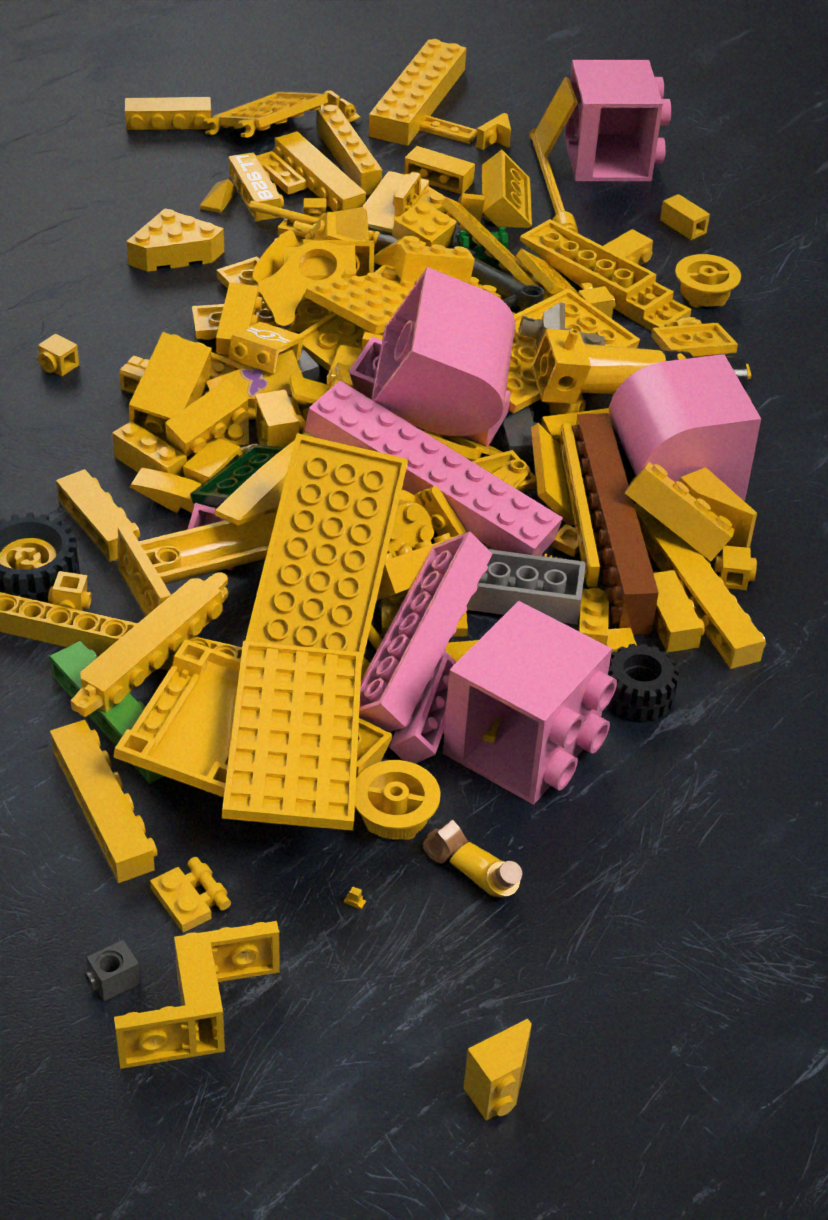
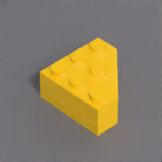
(175, 242)

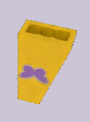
(256, 381)

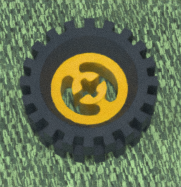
(28, 544)

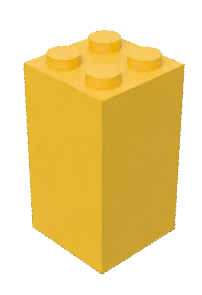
(170, 382)

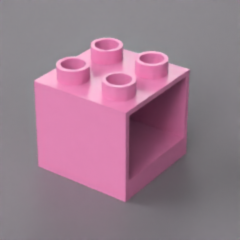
(616, 120)
(550, 700)

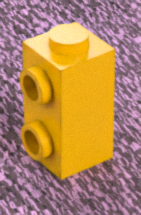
(684, 217)

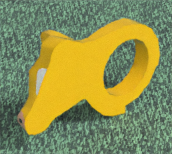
(288, 286)

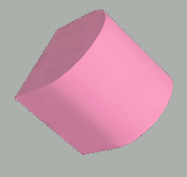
(446, 357)
(688, 419)

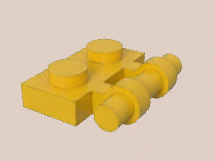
(182, 900)

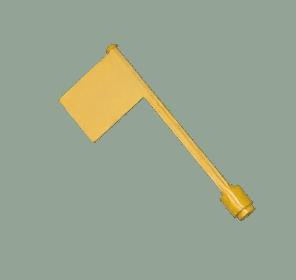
(544, 139)

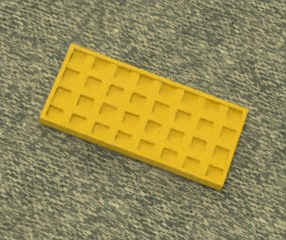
(294, 737)

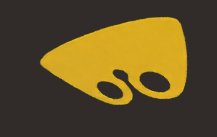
(273, 258)

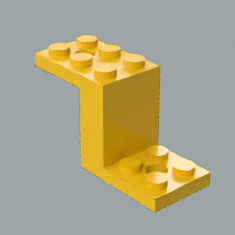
(199, 1023)

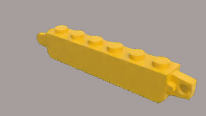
(149, 644)

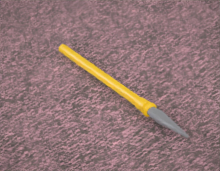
(295, 216)

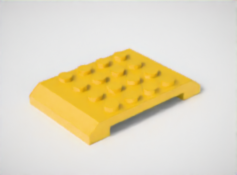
(188, 720)

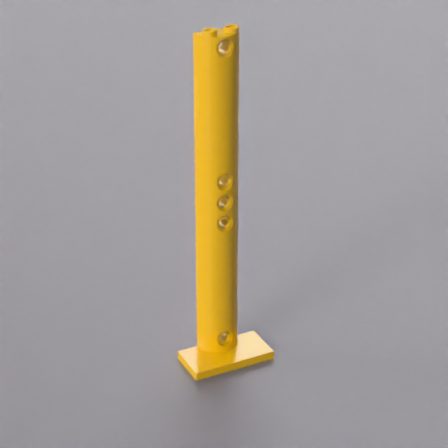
(216, 547)

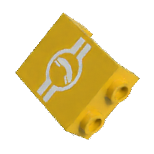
(261, 345)

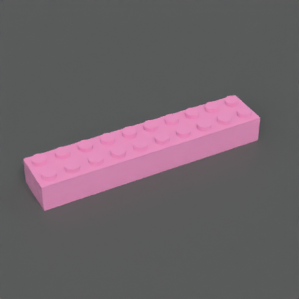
(481, 501)

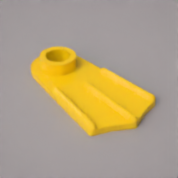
(513, 473)

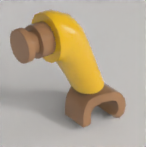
(483, 868)

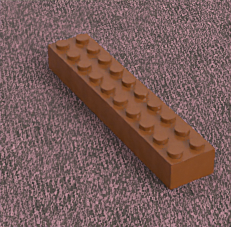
(615, 526)

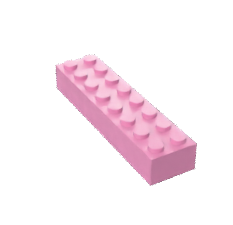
(421, 631)

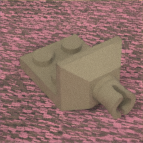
(553, 319)

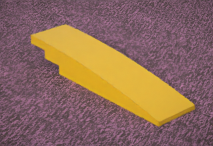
(586, 261)

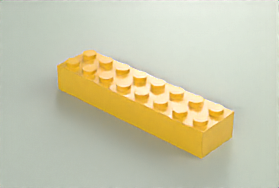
(417, 92)

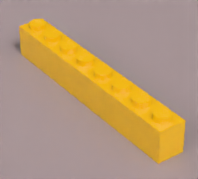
(722, 616)

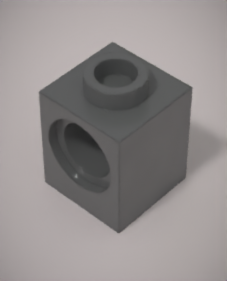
(116, 959)

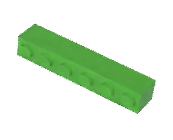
(66, 671)

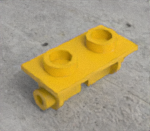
(346, 108)

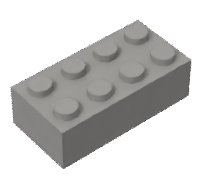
(538, 581)

